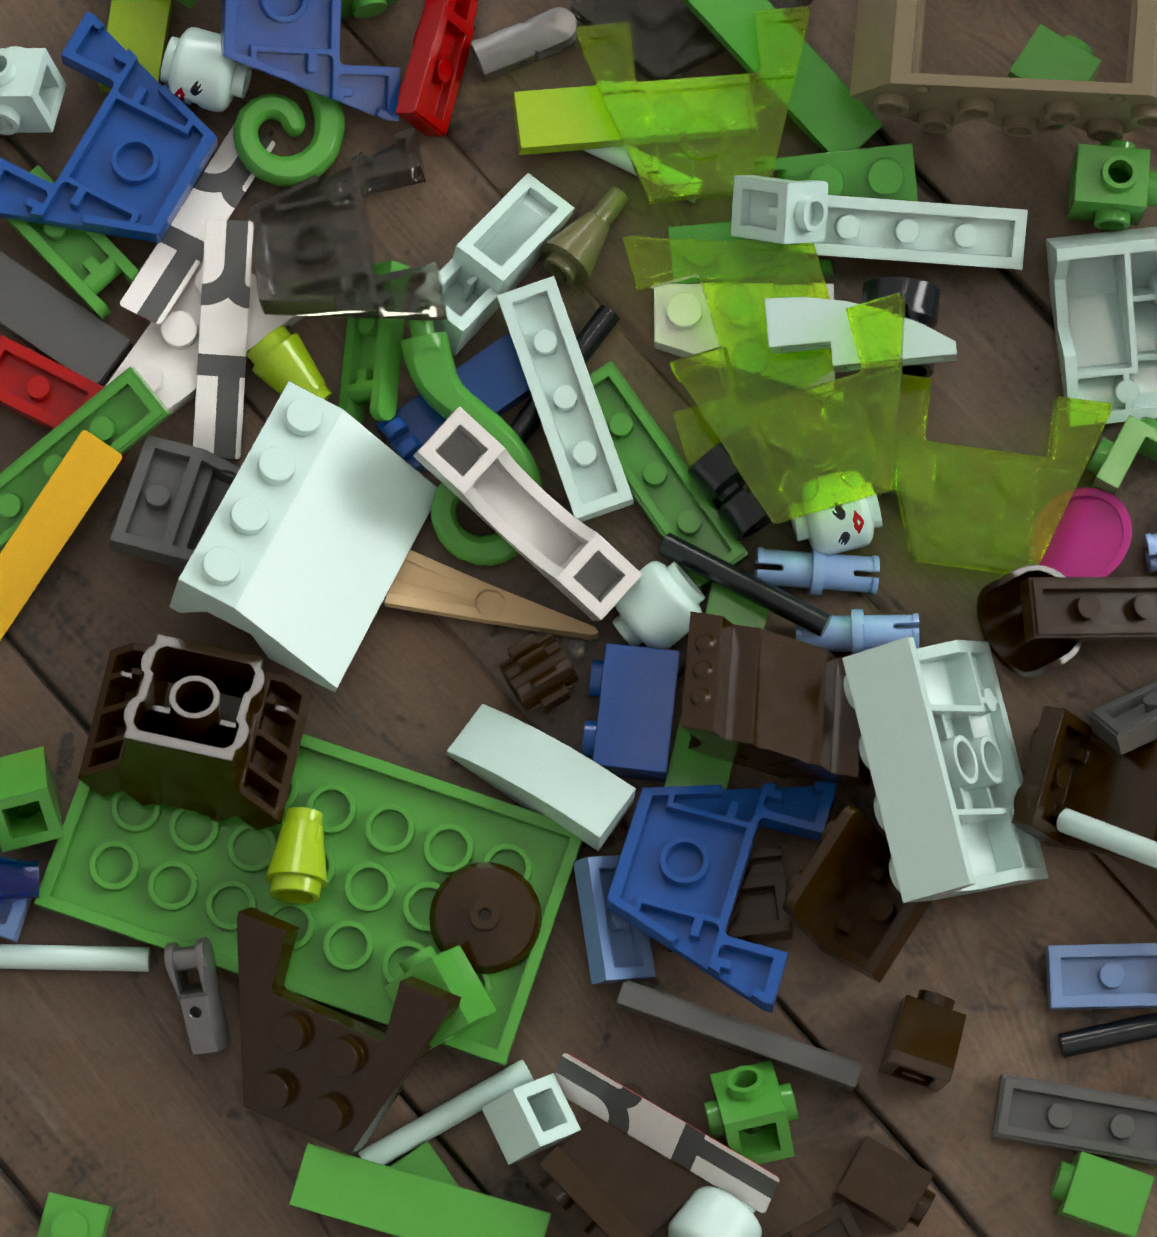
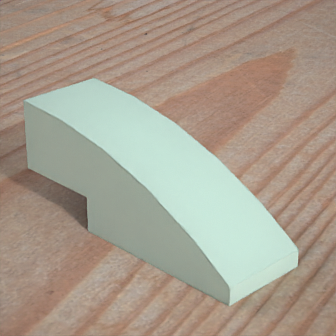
(498, 256)
(820, 324)
(543, 774)

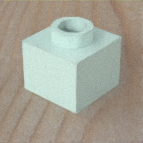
(531, 1118)

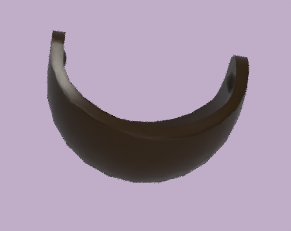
(1003, 626)

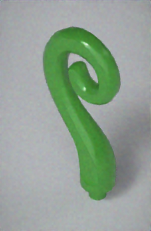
(289, 170)
(436, 379)

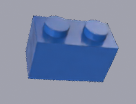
(633, 712)

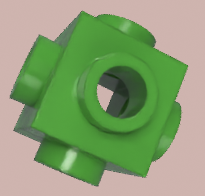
(1111, 184)
(752, 1112)

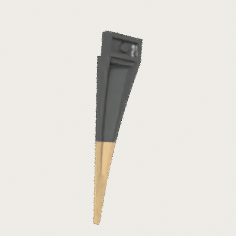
(182, 486)

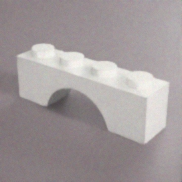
(527, 517)

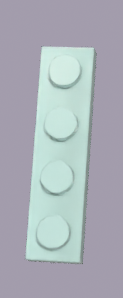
(924, 232)
(565, 399)

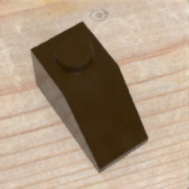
(924, 1041)

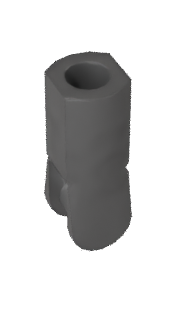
(524, 43)
(198, 1002)

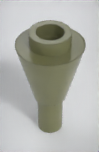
(575, 249)

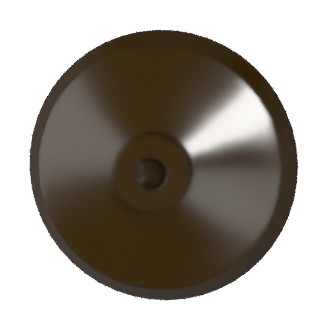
(488, 914)

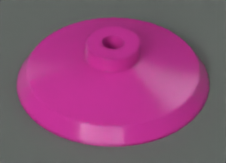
(1090, 535)

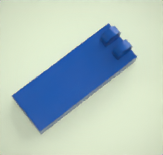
(490, 375)

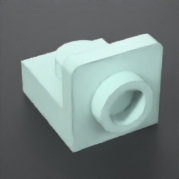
(779, 209)

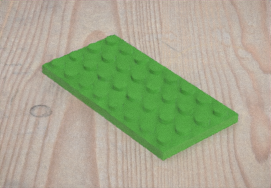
(387, 851)

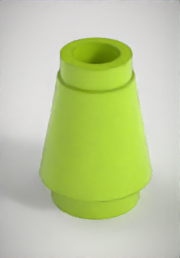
(285, 359)
(299, 861)

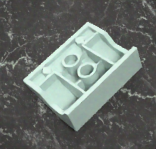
(1107, 318)
(308, 537)
(941, 768)

